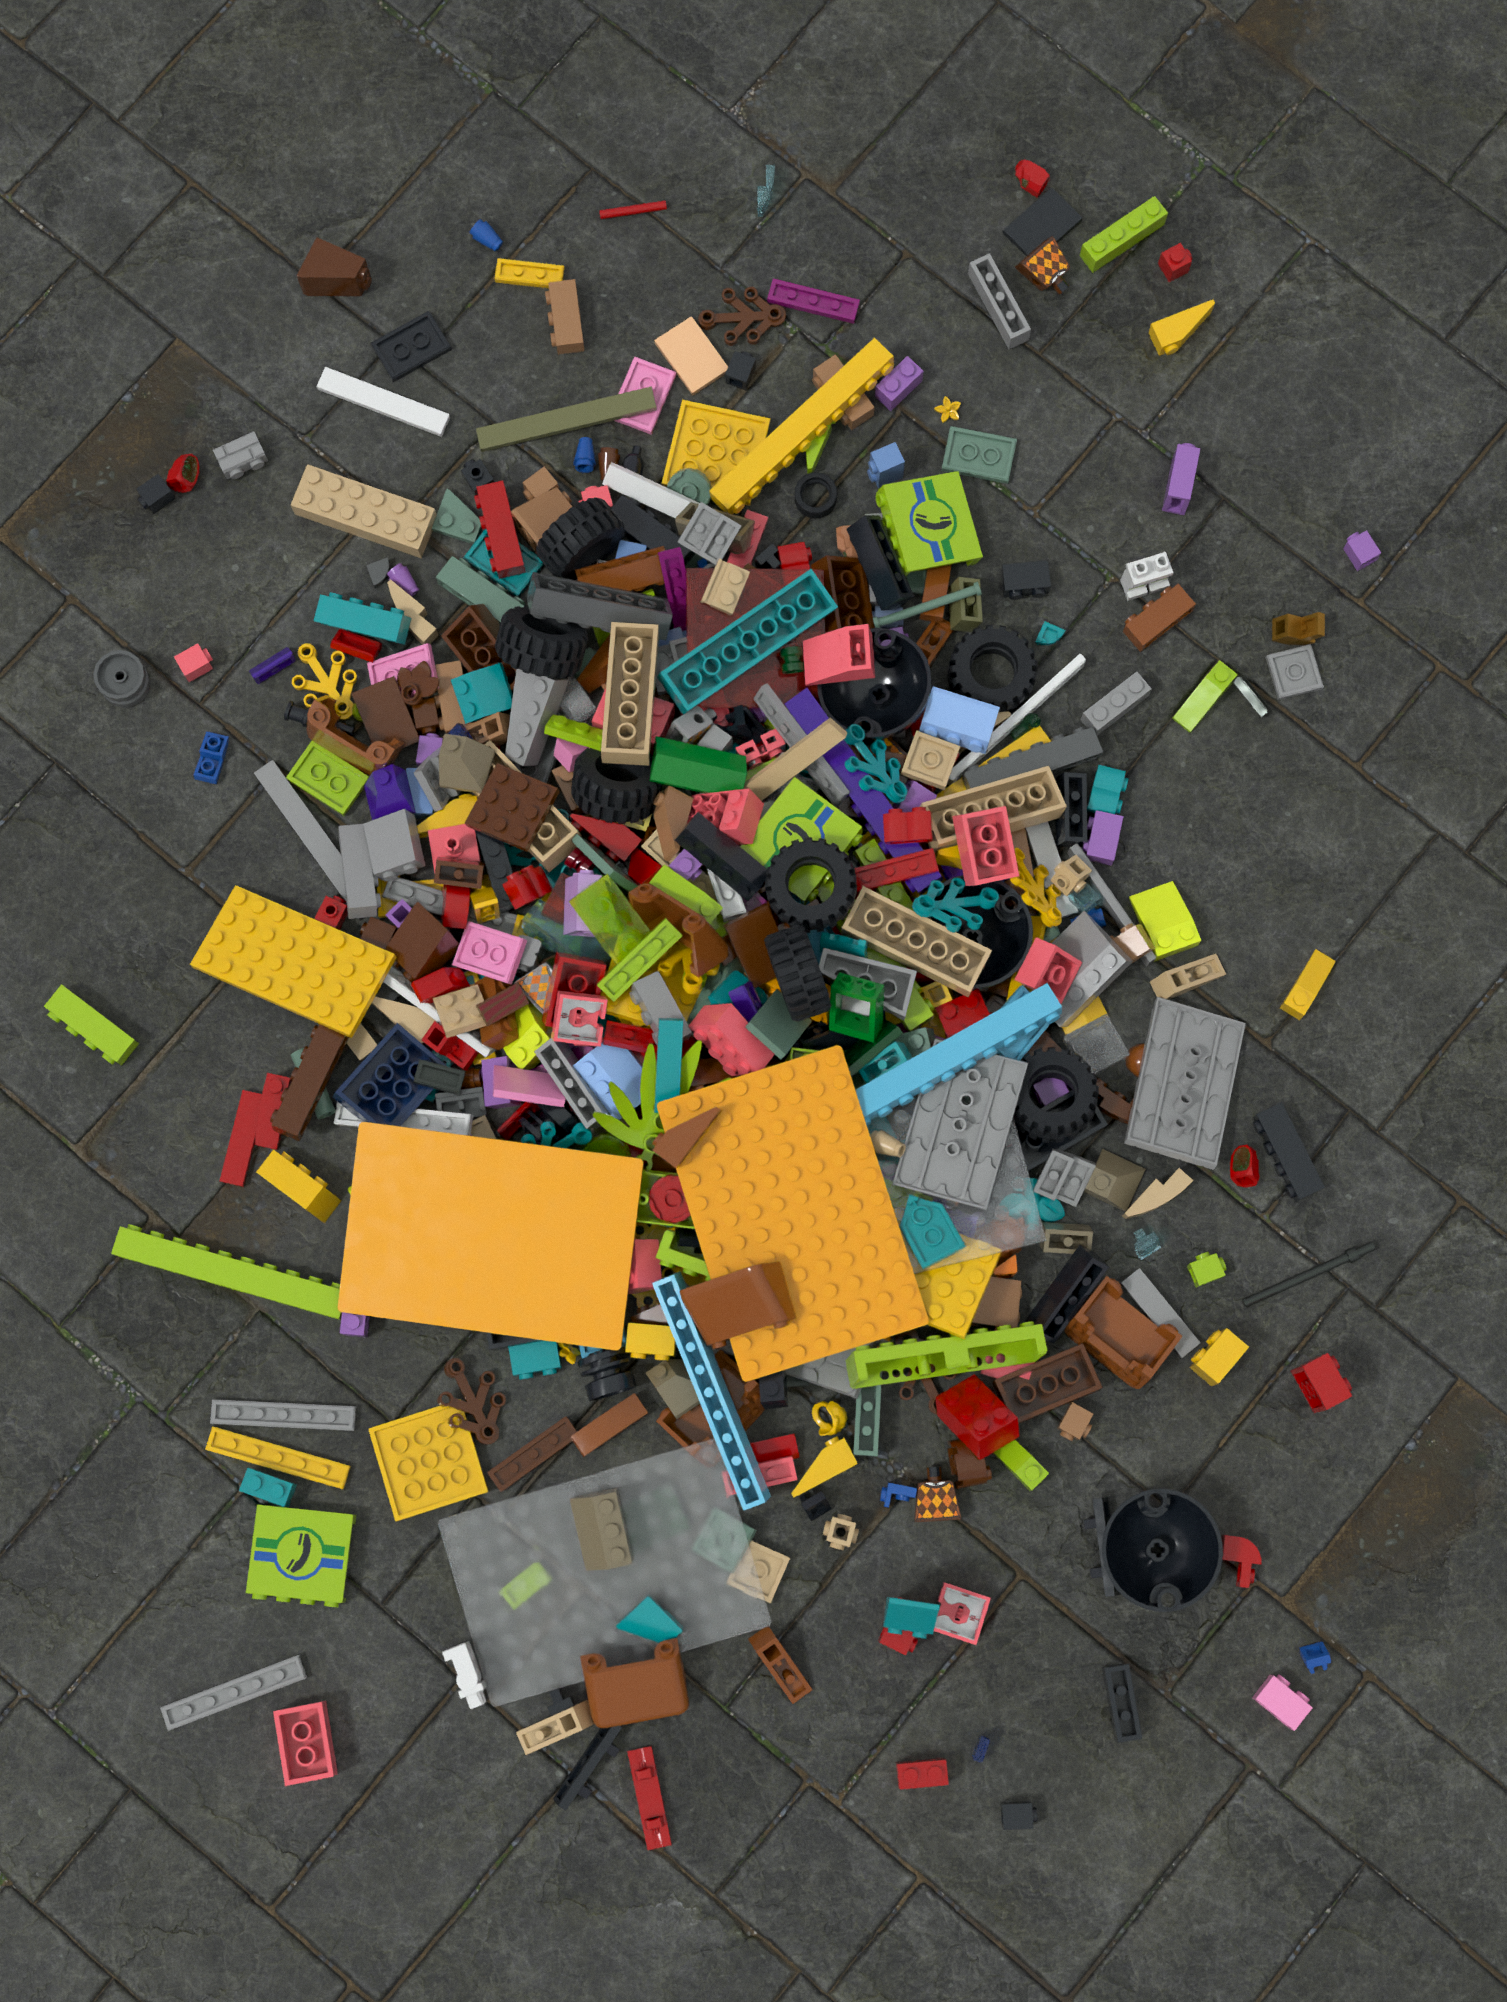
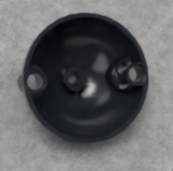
(900, 677)
(1006, 937)
(1188, 1543)

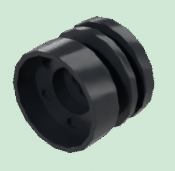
(557, 1115)
(606, 1374)

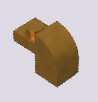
(1298, 630)

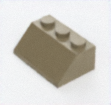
(741, 541)
(602, 1530)

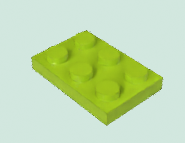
(327, 778)

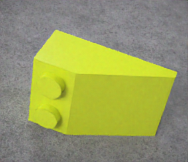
(1165, 920)
(531, 1035)

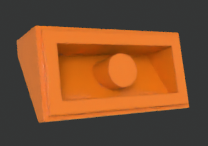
(1006, 1269)

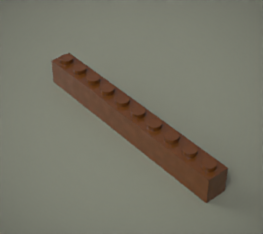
(319, 1058)

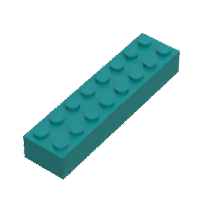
(747, 641)

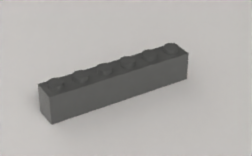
(1059, 754)

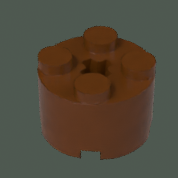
(967, 1466)

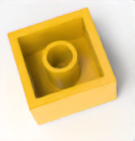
(650, 1340)
(1218, 1356)

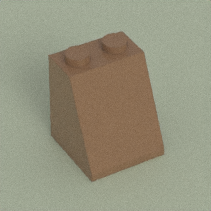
(539, 513)
(999, 1304)

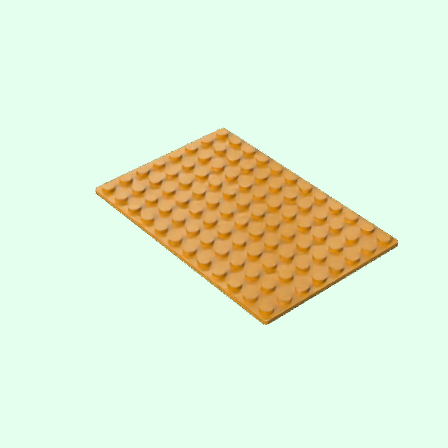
(799, 1185)
(490, 1235)

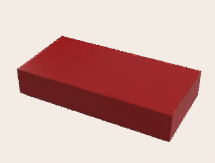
(356, 645)

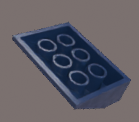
(383, 1084)

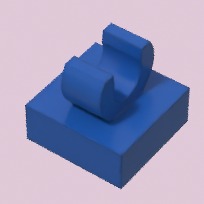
(1315, 1655)

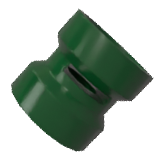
(792, 658)

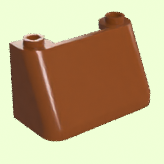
(323, 731)
(698, 935)
(739, 1303)
(1121, 1335)
(693, 1425)
(636, 1689)

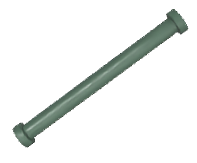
(926, 606)

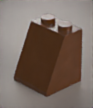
(333, 271)
(421, 944)

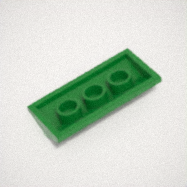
(696, 767)

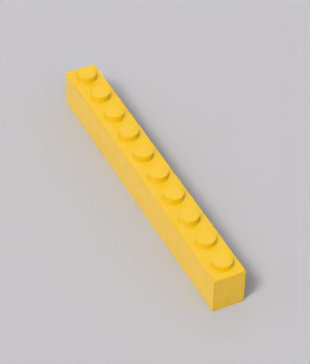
(802, 427)

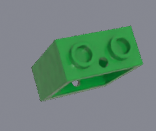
(851, 1023)

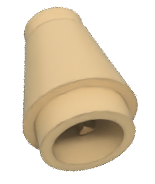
(886, 1144)

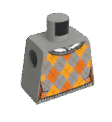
(692, 725)
(536, 985)

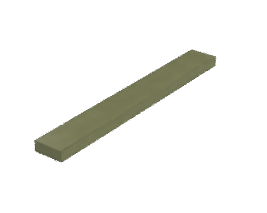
(566, 419)

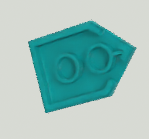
(929, 1231)

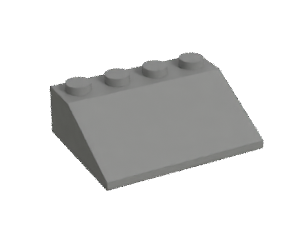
(1100, 965)

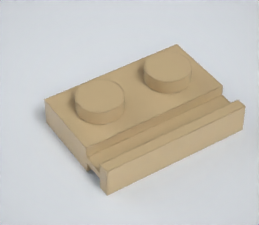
(725, 586)

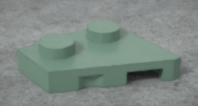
(456, 520)

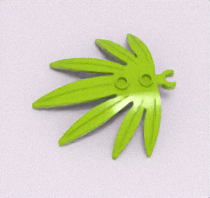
(645, 1130)

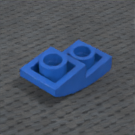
(211, 757)

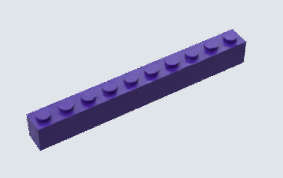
(870, 803)

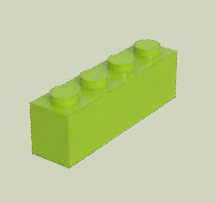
(1123, 234)
(91, 1025)

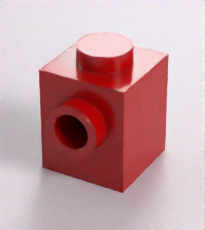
(1175, 262)
(332, 912)

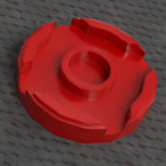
(668, 1199)

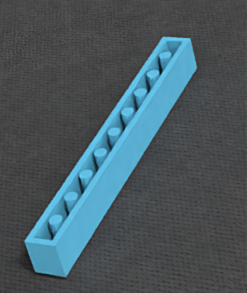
(958, 1053)
(713, 1395)

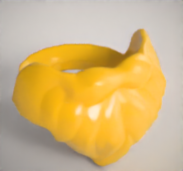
(837, 1414)

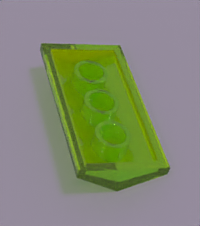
(610, 917)

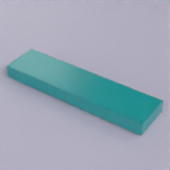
(668, 1059)

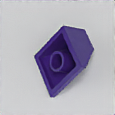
(388, 792)

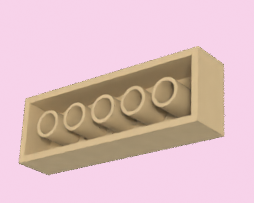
(364, 511)
(630, 693)
(1028, 797)
(555, 835)
(916, 941)

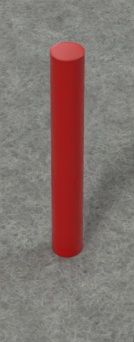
(633, 209)

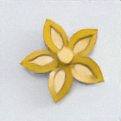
(948, 409)
(569, 1352)

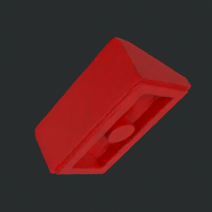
(512, 1125)
(775, 1448)

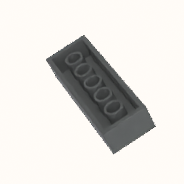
(595, 604)

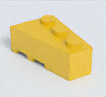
(298, 1185)

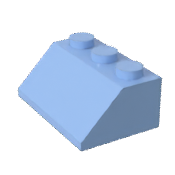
(959, 720)
(614, 1065)

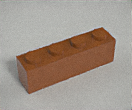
(627, 572)

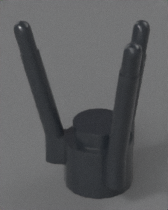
(757, 728)

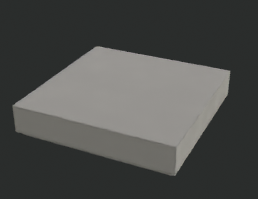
(1294, 672)

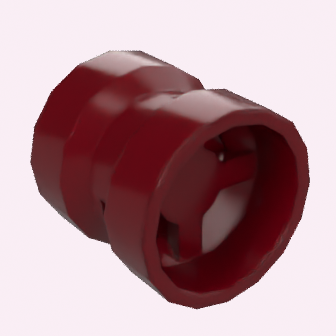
(579, 861)

